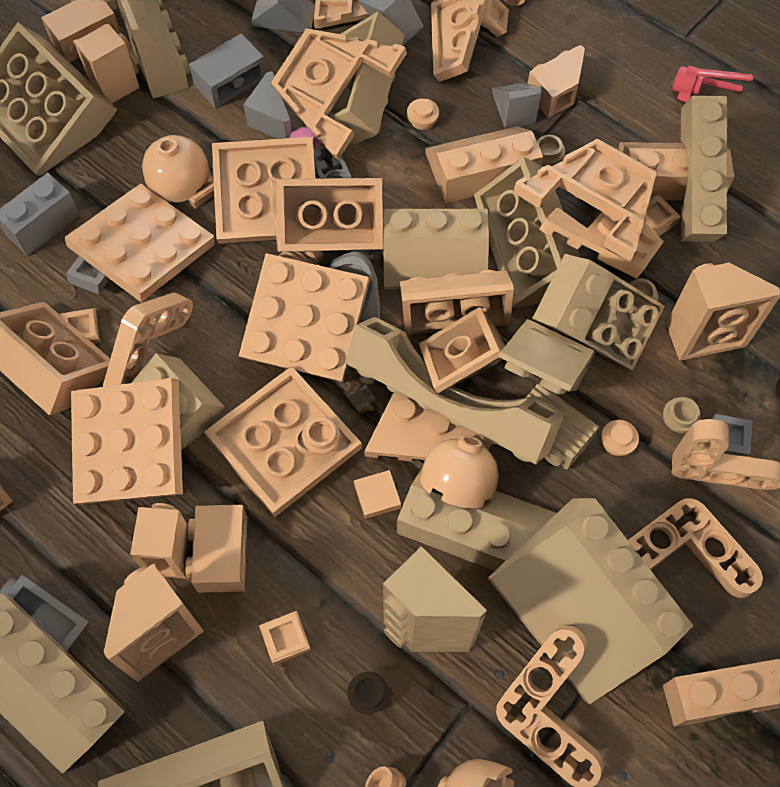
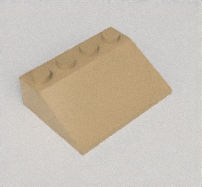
(155, 45)
(45, 102)
(593, 579)

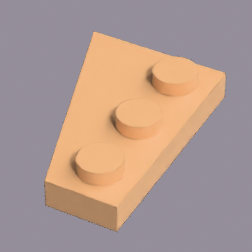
(454, 35)
(412, 431)

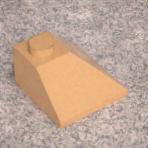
(462, 350)

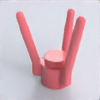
(691, 79)

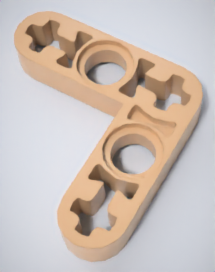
(136, 330)
(703, 459)
(694, 536)
(539, 716)

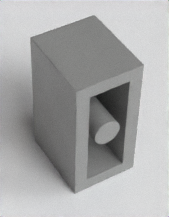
(228, 70)
(37, 214)

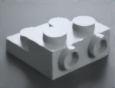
(50, 613)

